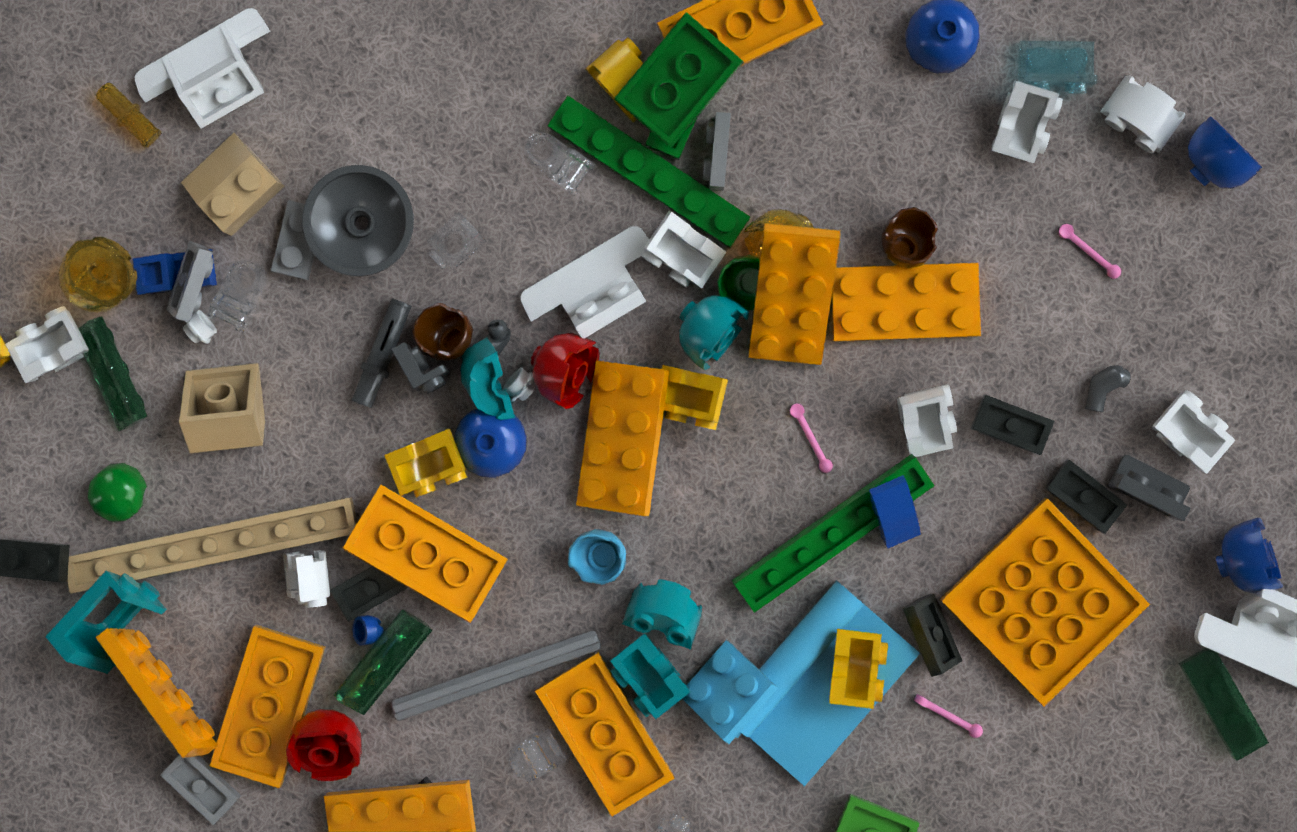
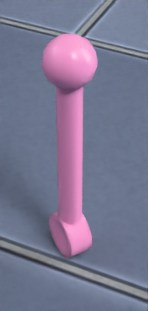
(1067, 232)
(797, 411)
(975, 730)

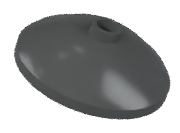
(332, 216)

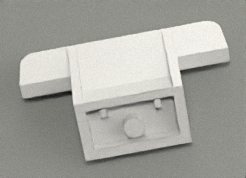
(208, 70)
(592, 287)
(1259, 635)

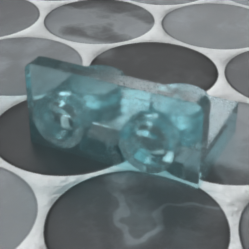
(1057, 65)

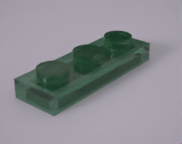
(112, 374)
(383, 662)
(1223, 703)

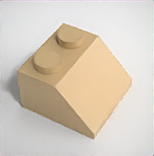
(232, 185)
(222, 408)

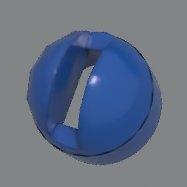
(366, 630)

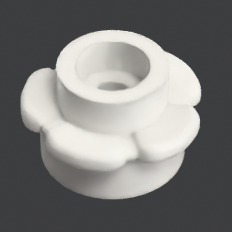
(199, 328)
(520, 385)

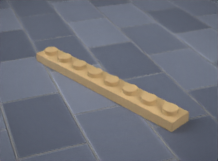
(215, 544)

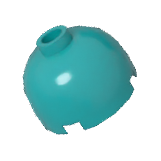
(710, 328)

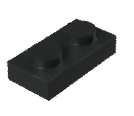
(1012, 424)
(1086, 496)
(34, 560)
(365, 592)
(932, 635)

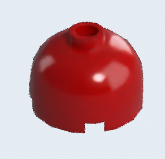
(562, 367)
(325, 745)

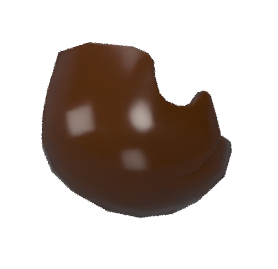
(909, 237)
(443, 332)

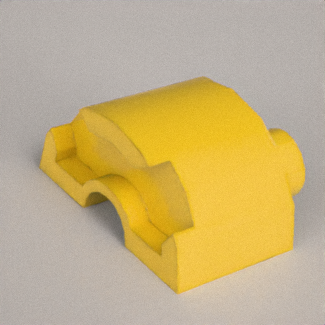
(616, 68)
(694, 396)
(426, 462)
(856, 669)

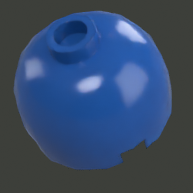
(942, 35)
(1219, 157)
(489, 444)
(1249, 558)

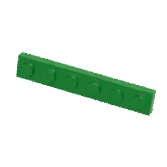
(648, 171)
(823, 538)

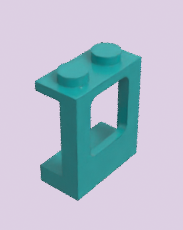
(77, 638)

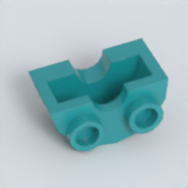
(479, 377)
(665, 609)
(650, 677)

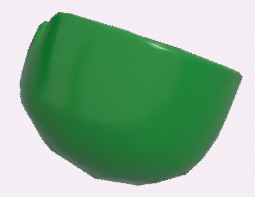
(739, 280)
(116, 492)

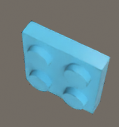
(728, 691)

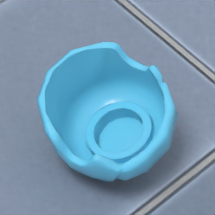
(597, 556)

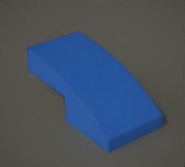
(160, 272)
(895, 511)

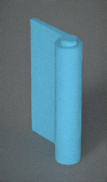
(798, 721)

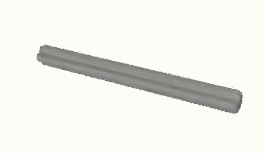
(496, 675)

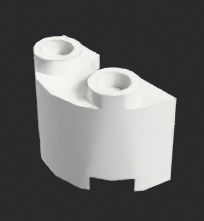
(1144, 112)
(1024, 121)
(683, 251)
(48, 346)
(927, 420)
(1192, 433)
(307, 578)

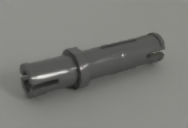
(378, 361)

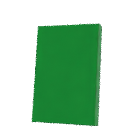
(678, 80)

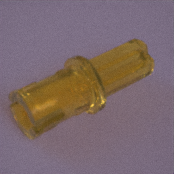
(128, 115)

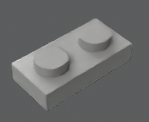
(718, 135)
(292, 251)
(186, 291)
(201, 786)

